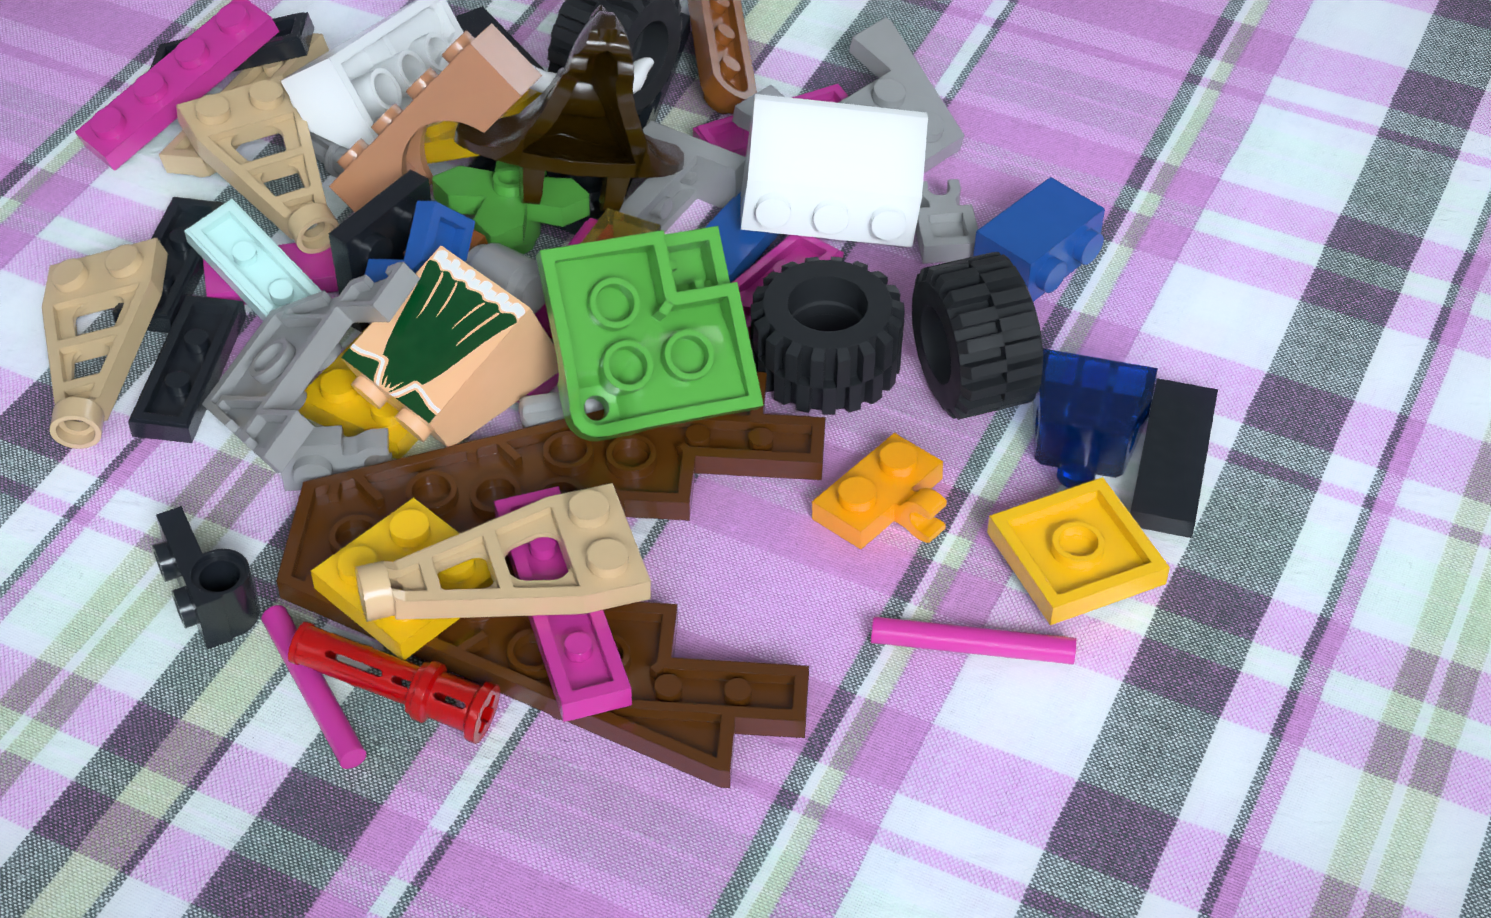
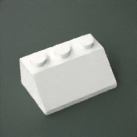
(833, 170)

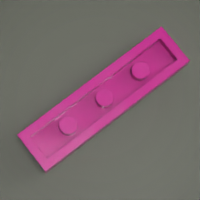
(179, 77)
(574, 647)

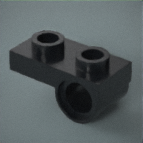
(213, 585)

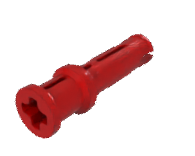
(428, 685)

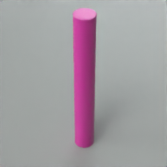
(973, 640)
(315, 692)

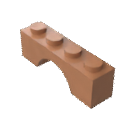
(474, 89)

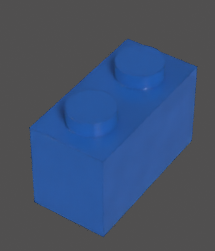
(1045, 235)

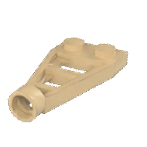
(249, 114)
(85, 286)
(593, 539)

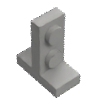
(707, 175)

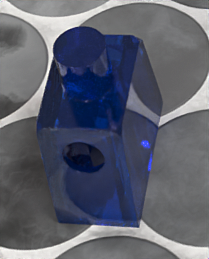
(1089, 415)

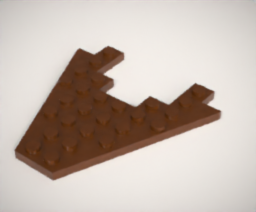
(680, 707)

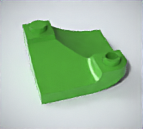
(647, 332)

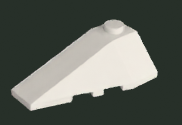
(371, 72)

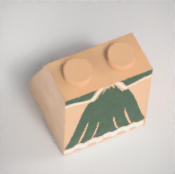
(452, 353)

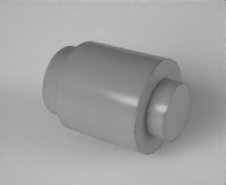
(510, 271)

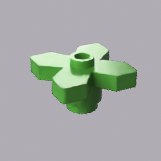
(498, 206)

